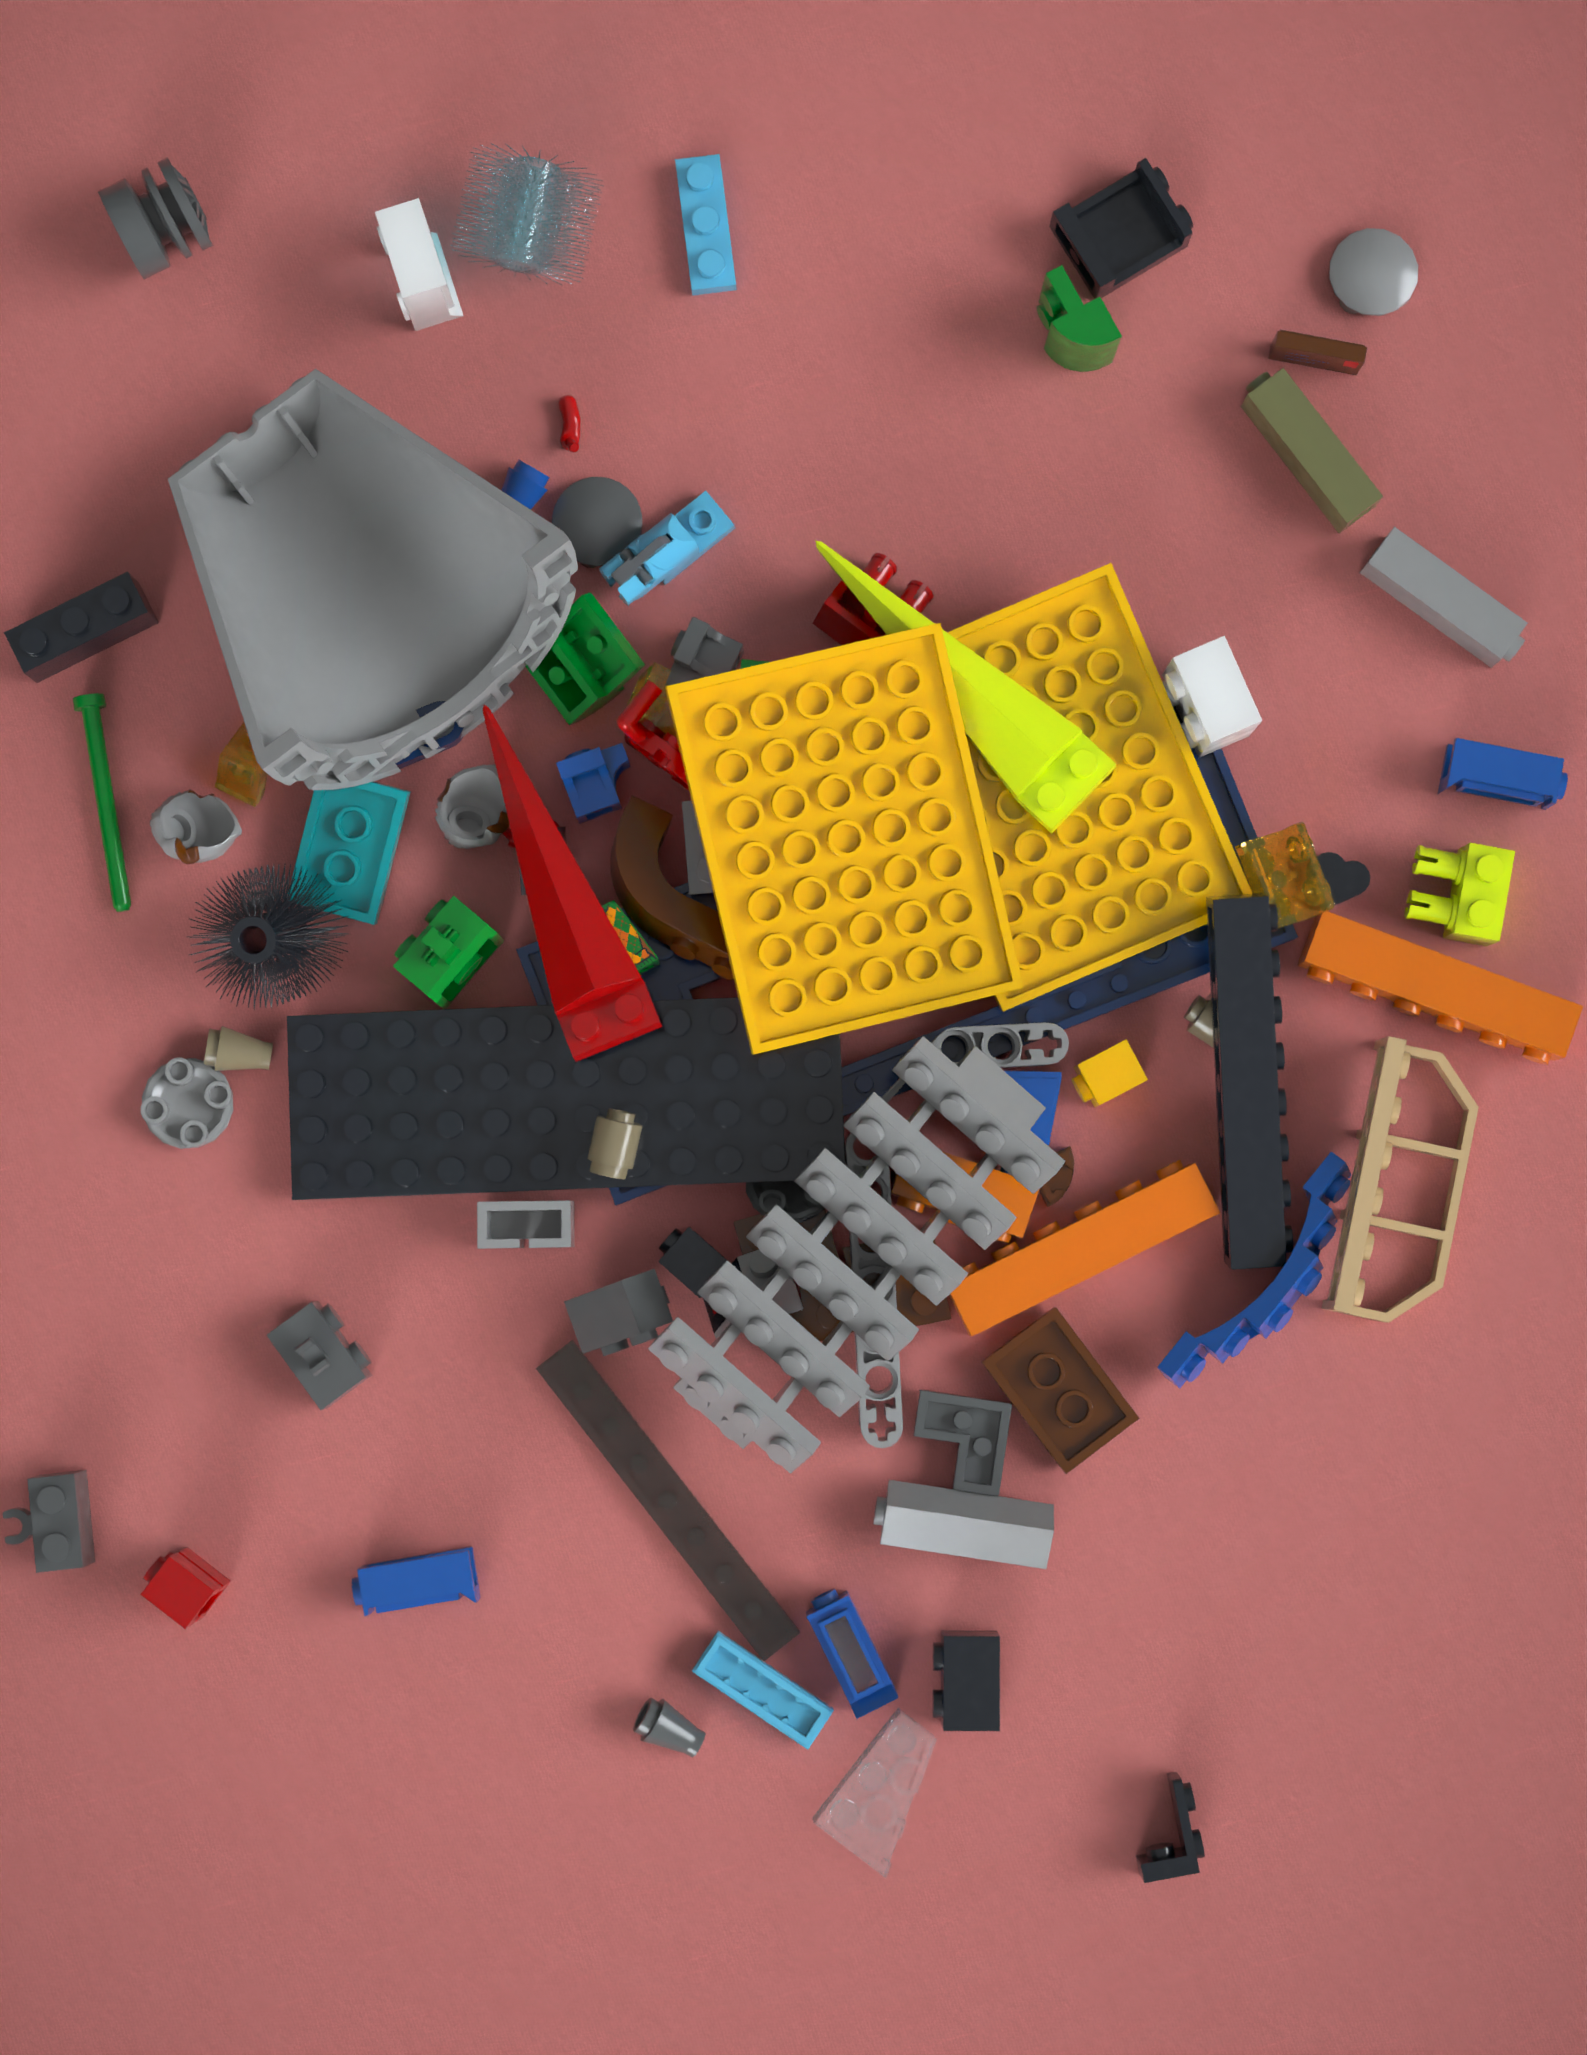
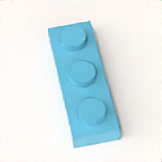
(705, 224)

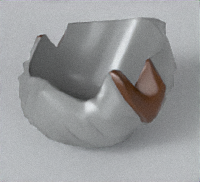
(472, 808)
(194, 827)

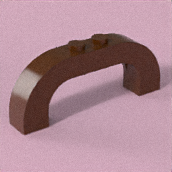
(651, 902)

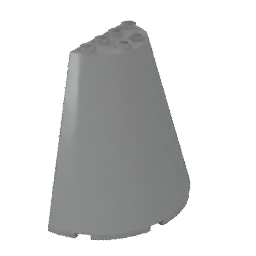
(363, 584)

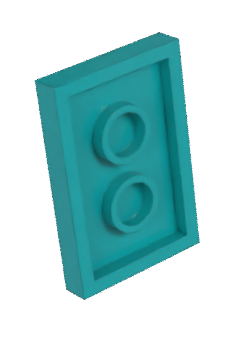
(351, 846)

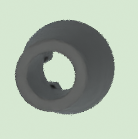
(667, 1728)

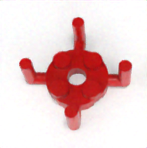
(647, 738)

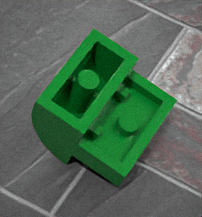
(1079, 333)
(586, 662)

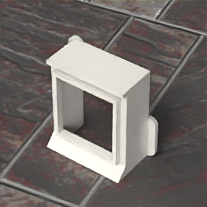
(418, 265)

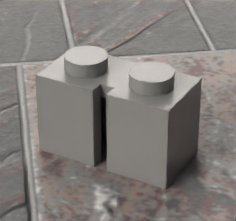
(510, 1222)

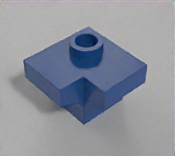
(592, 780)

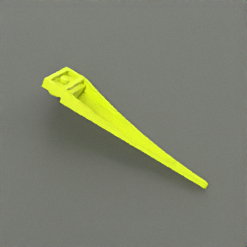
(1024, 741)

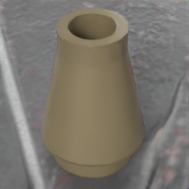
(236, 1051)

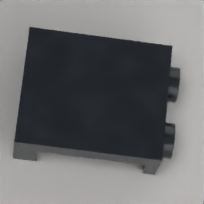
(1122, 230)

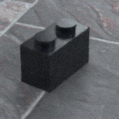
(968, 1680)

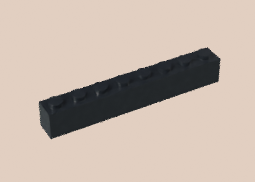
(1247, 1080)

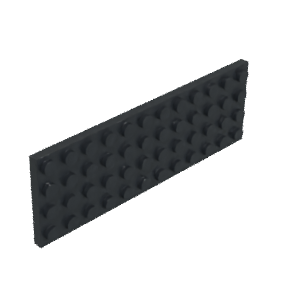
(506, 1108)

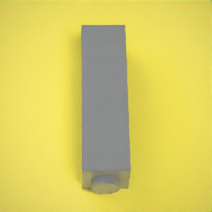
(1445, 598)
(965, 1524)

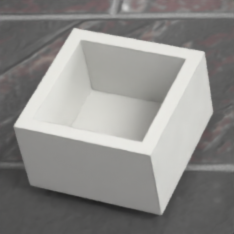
(1211, 697)

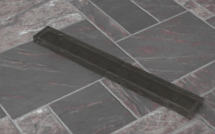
(668, 1500)

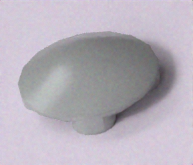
(1373, 272)
(187, 1103)

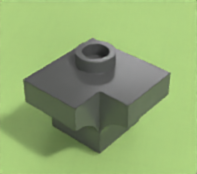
(702, 653)

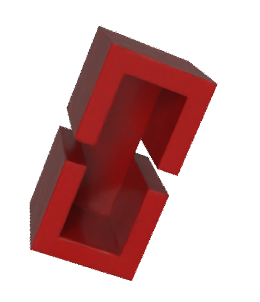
(183, 1586)

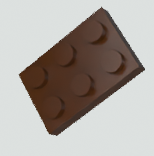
(1060, 1390)

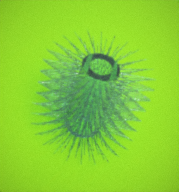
(526, 215)

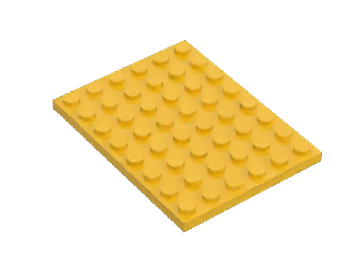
(844, 837)
(1147, 839)

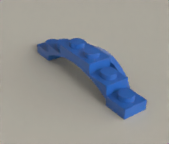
(1273, 1306)

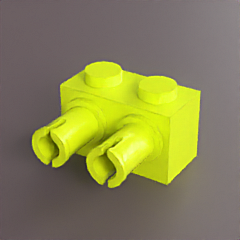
(1477, 893)

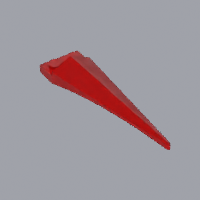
(585, 963)

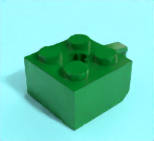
(447, 951)

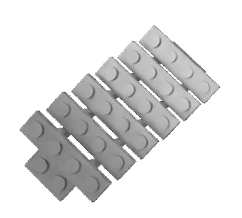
(989, 1112)

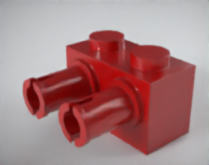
(846, 618)

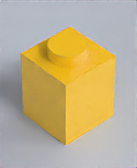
(1108, 1074)

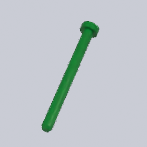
(90, 707)

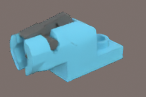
(667, 548)

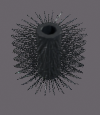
(269, 935)

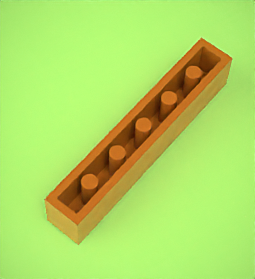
(1440, 987)
(1084, 1247)

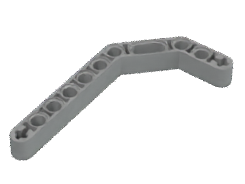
(869, 1262)

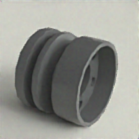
(156, 218)

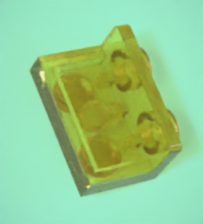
(1287, 872)

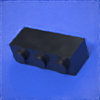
(81, 627)

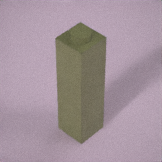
(1310, 449)

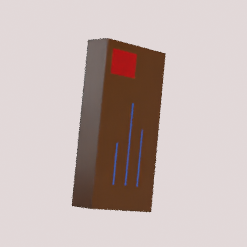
(1317, 352)

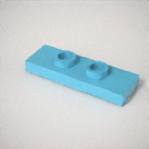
(762, 1690)

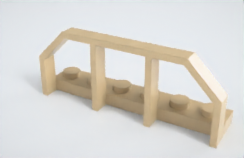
(1375, 1154)

